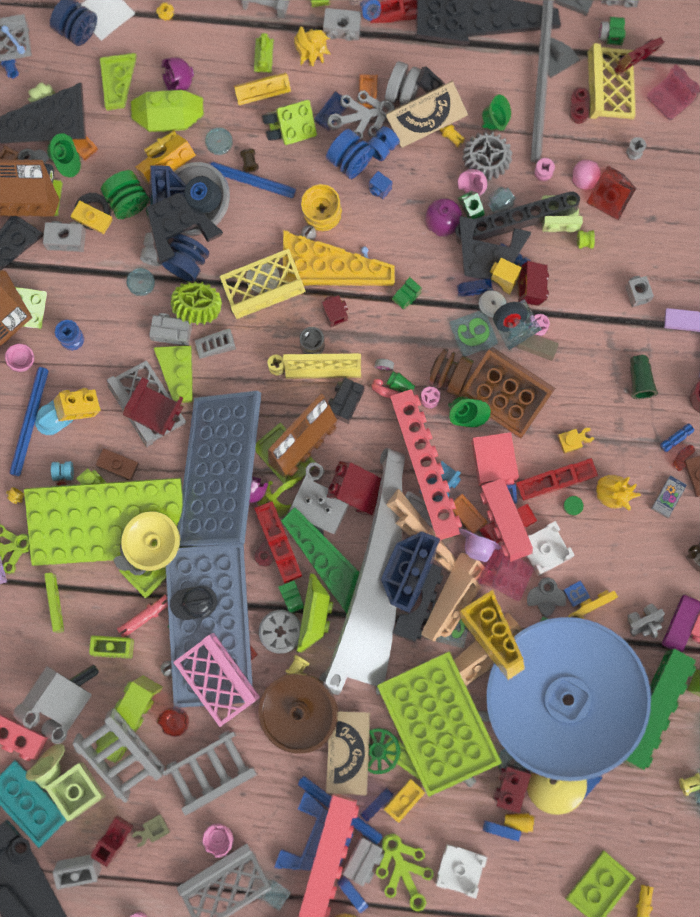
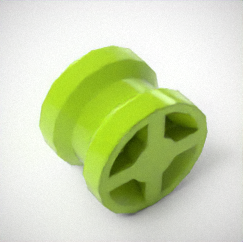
(585, 239)

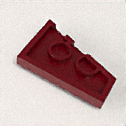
(638, 55)

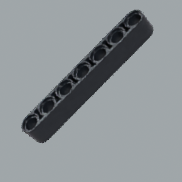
(524, 212)

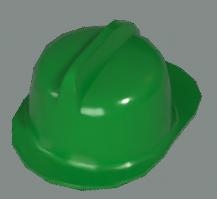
(497, 114)
(64, 155)
(468, 412)

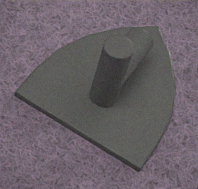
(560, 57)

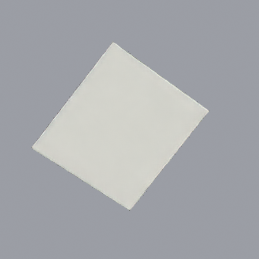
(110, 15)

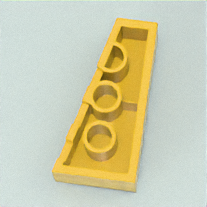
(492, 632)

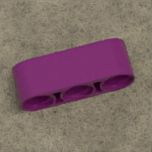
(682, 623)

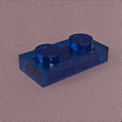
(331, 107)

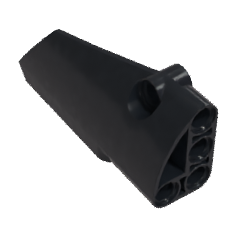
(22, 881)

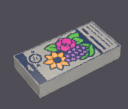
(669, 496)

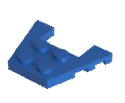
(305, 862)

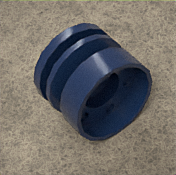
(73, 21)
(187, 257)

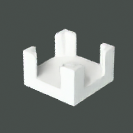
(548, 549)
(460, 870)

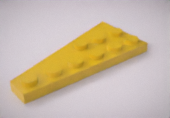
(330, 265)

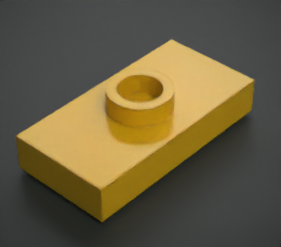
(91, 217)
(404, 800)

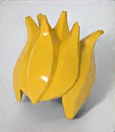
(311, 45)
(615, 491)

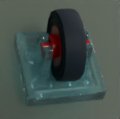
(515, 323)

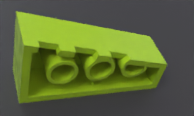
(132, 707)

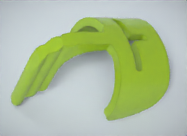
(280, 508)

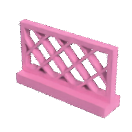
(232, 674)

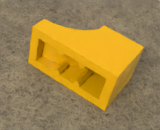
(505, 274)

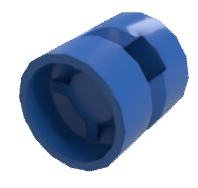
(383, 142)
(69, 335)

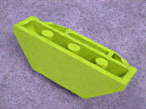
(167, 110)
(315, 615)

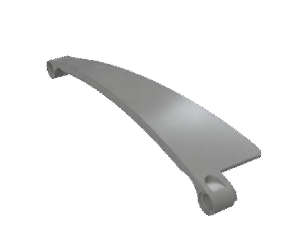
(369, 624)

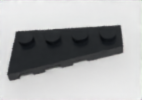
(16, 238)

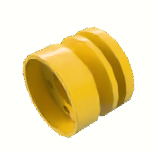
(319, 198)

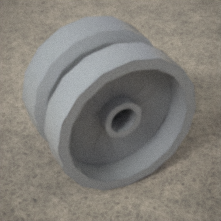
(402, 84)

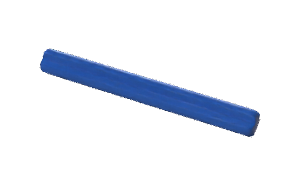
(254, 180)
(325, 799)

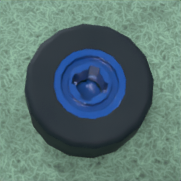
(202, 194)

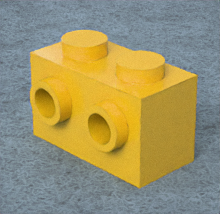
(76, 404)

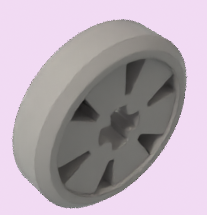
(272, 622)

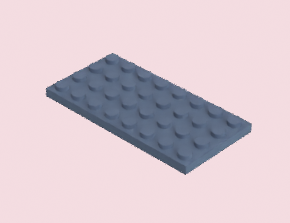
(219, 469)
(224, 572)

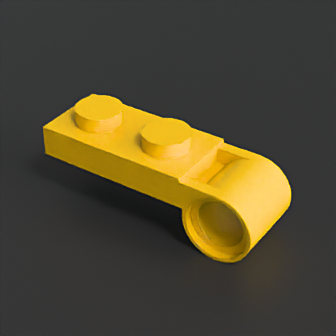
(588, 605)

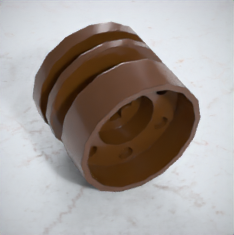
(450, 372)

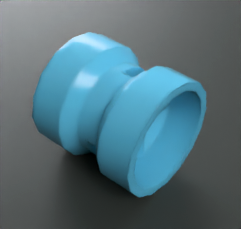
(62, 471)

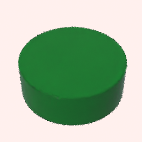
(573, 505)

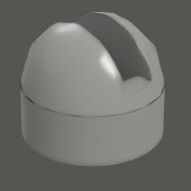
(311, 235)
(168, 673)

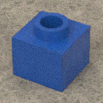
(380, 185)

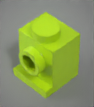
(89, 477)

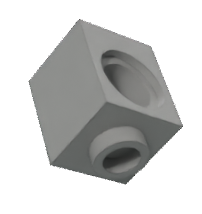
(639, 298)

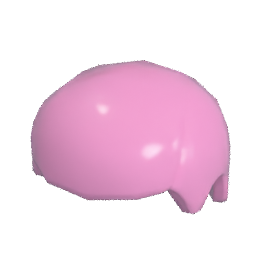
(586, 174)
(470, 182)
(19, 357)
(218, 839)

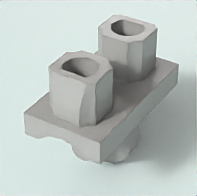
(648, 625)

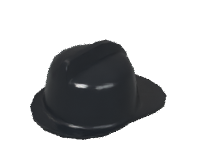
(193, 602)

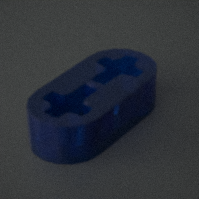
(474, 287)
(376, 804)

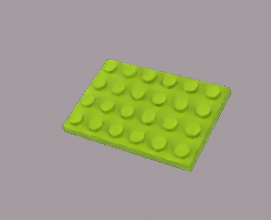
(439, 724)

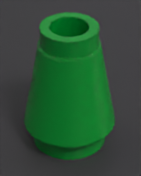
(399, 382)

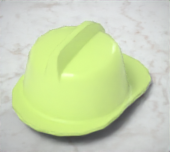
(47, 767)

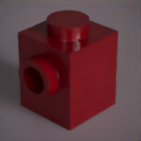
(335, 310)

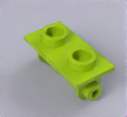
(263, 54)

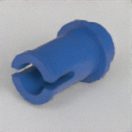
(10, 68)

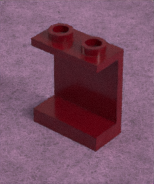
(152, 408)
(355, 487)

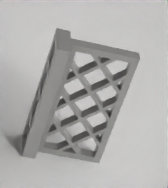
(16, 25)
(122, 397)
(219, 871)

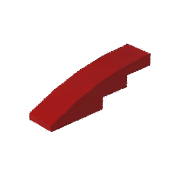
(396, 11)
(557, 479)
(278, 542)

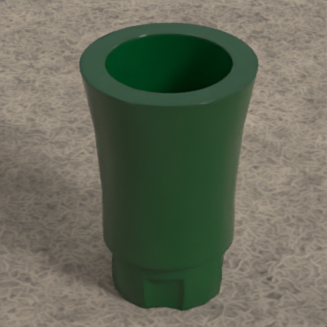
(642, 378)

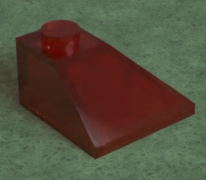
(612, 193)

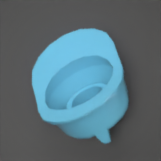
(47, 420)

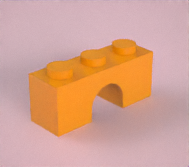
(176, 155)

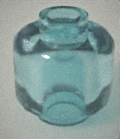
(501, 199)

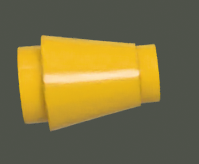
(521, 822)

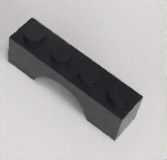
(409, 625)

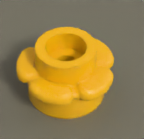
(165, 15)
(15, 495)

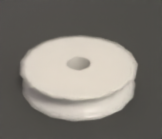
(487, 299)

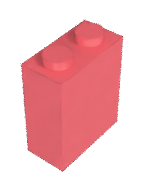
(495, 458)

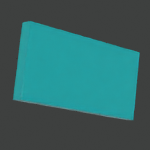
(29, 804)

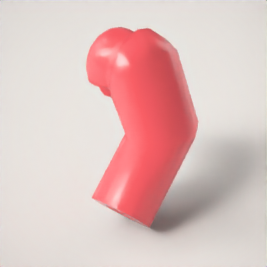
(383, 391)

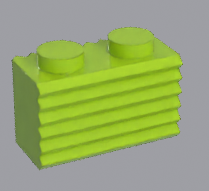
(111, 647)

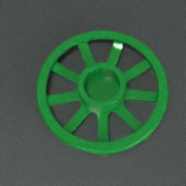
(379, 751)

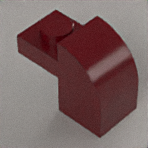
(112, 841)

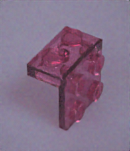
(674, 93)
(506, 576)

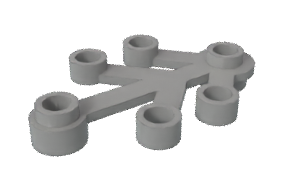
(363, 114)

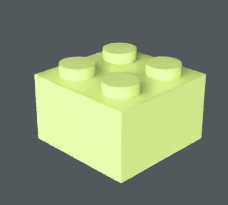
(75, 791)

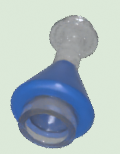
(370, 8)

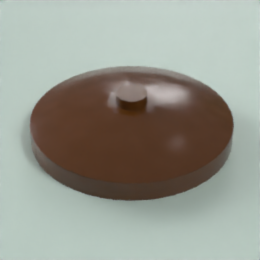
(298, 713)

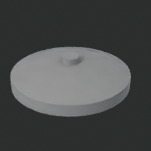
(195, 169)

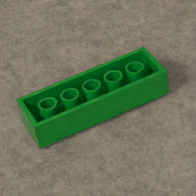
(665, 690)

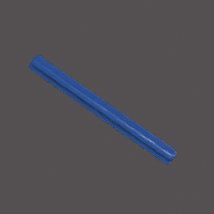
(28, 422)

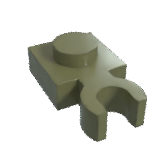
(154, 830)

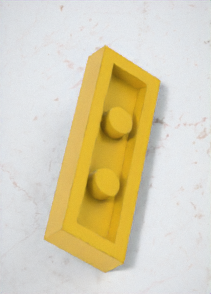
(262, 88)

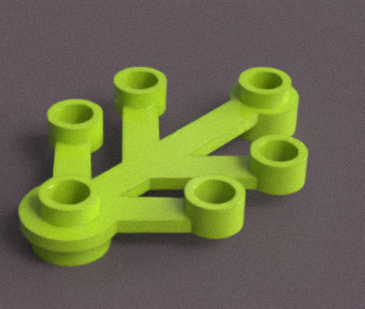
(14, 546)
(402, 869)

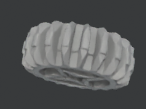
(487, 141)

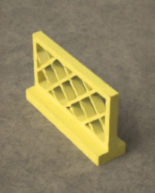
(596, 85)
(267, 298)
(322, 366)

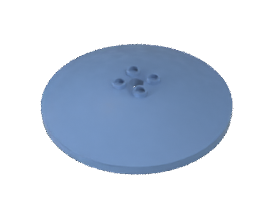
(607, 709)

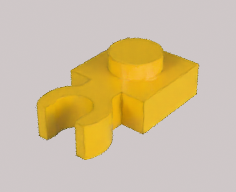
(572, 440)

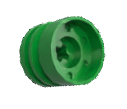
(124, 194)

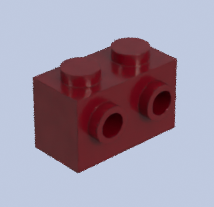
(533, 283)
(512, 787)

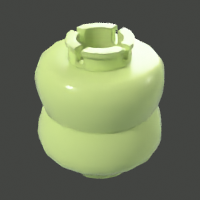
(39, 92)

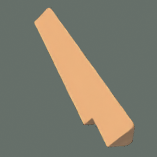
(413, 523)
(456, 594)
(475, 660)

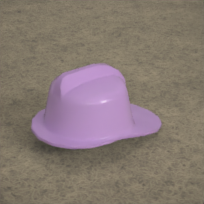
(478, 547)

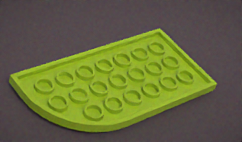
(89, 519)

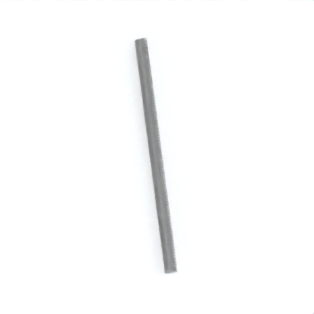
(544, 52)

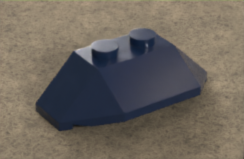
(164, 184)
(409, 569)

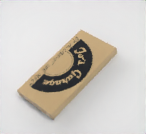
(427, 114)
(349, 754)

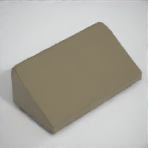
(539, 346)

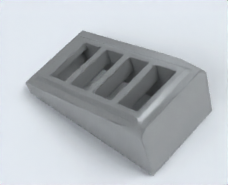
(217, 350)

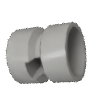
(149, 254)

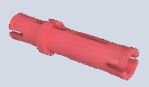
(151, 611)

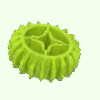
(196, 303)

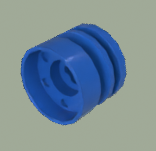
(350, 153)

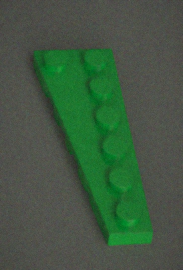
(328, 562)

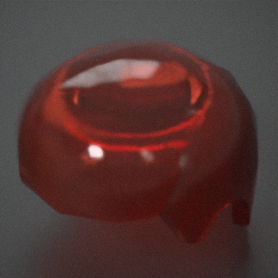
(173, 721)

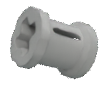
(638, 143)

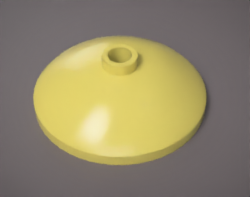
(141, 533)
(555, 798)

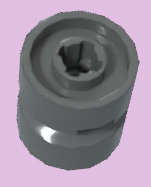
(312, 341)

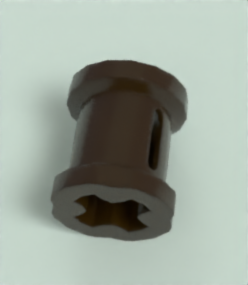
(249, 161)

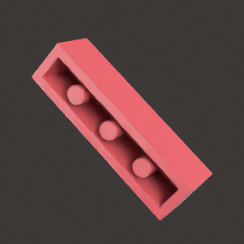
(506, 519)

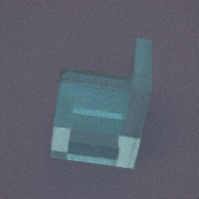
(276, 896)

